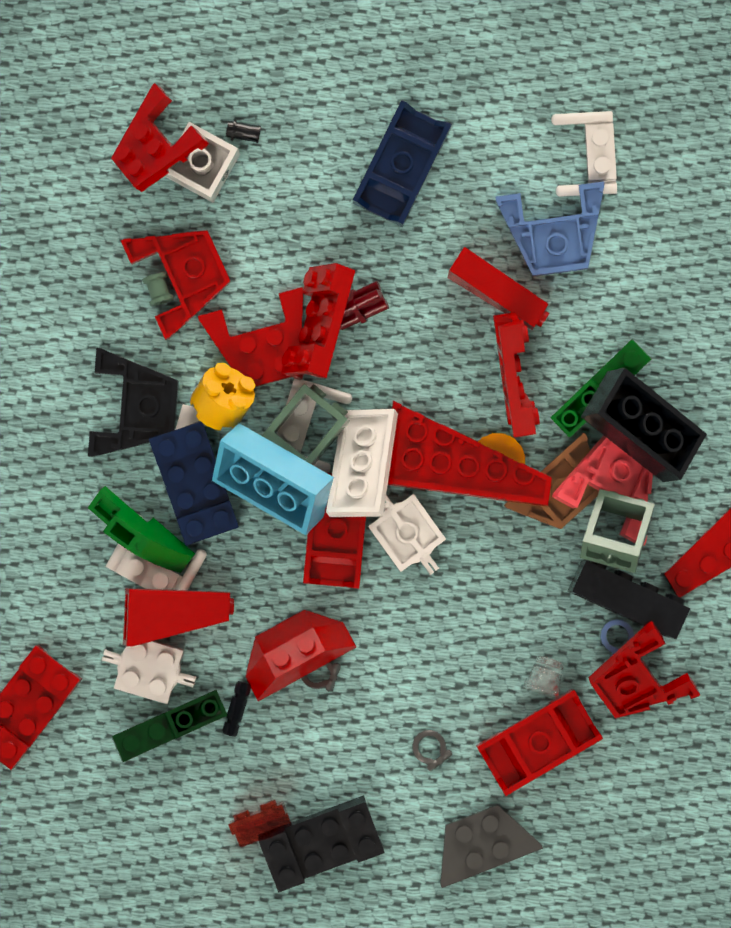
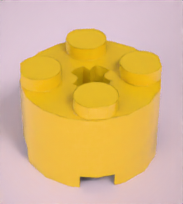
(223, 397)

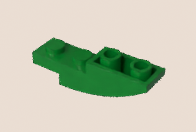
(569, 415)
(143, 538)

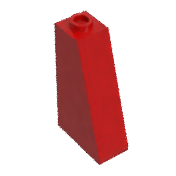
(497, 288)
(166, 613)

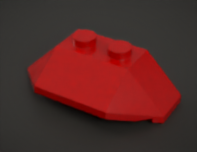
(294, 651)

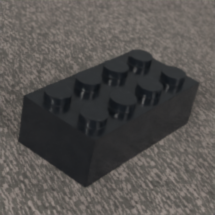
(644, 425)
(630, 600)

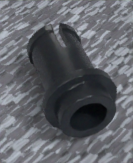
(243, 131)

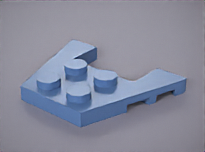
(557, 242)

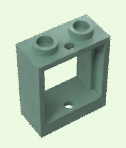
(317, 395)
(599, 548)

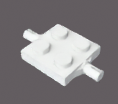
(407, 533)
(149, 670)

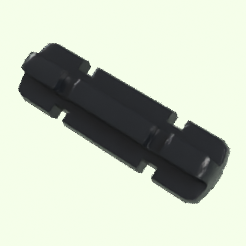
(236, 709)

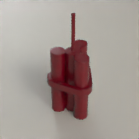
(363, 305)

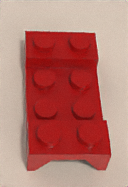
(329, 289)
(510, 340)
(335, 551)
(31, 703)
(539, 742)

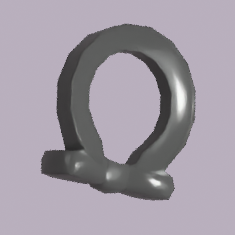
(328, 684)
(432, 764)

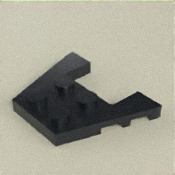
(146, 405)

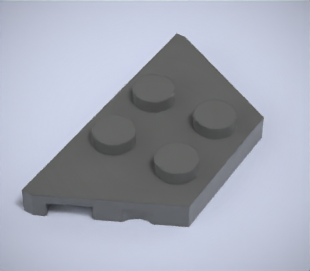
(482, 844)

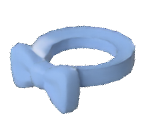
(604, 632)

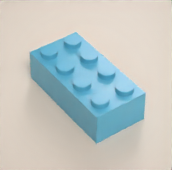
(272, 478)

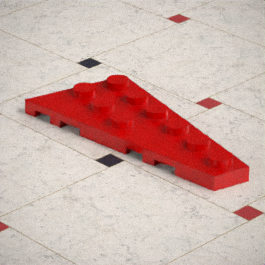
(446, 461)

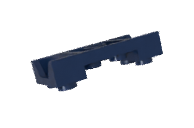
(401, 164)
(187, 472)

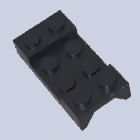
(320, 843)

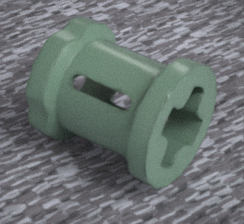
(158, 289)

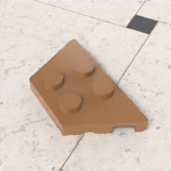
(557, 513)

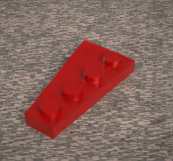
(704, 559)

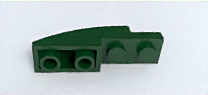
(169, 725)

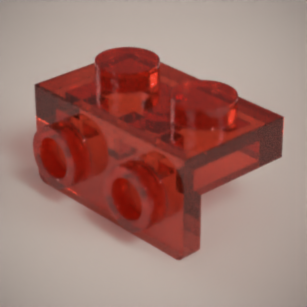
(248, 825)

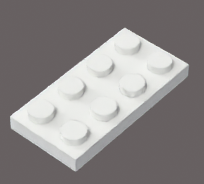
(362, 464)

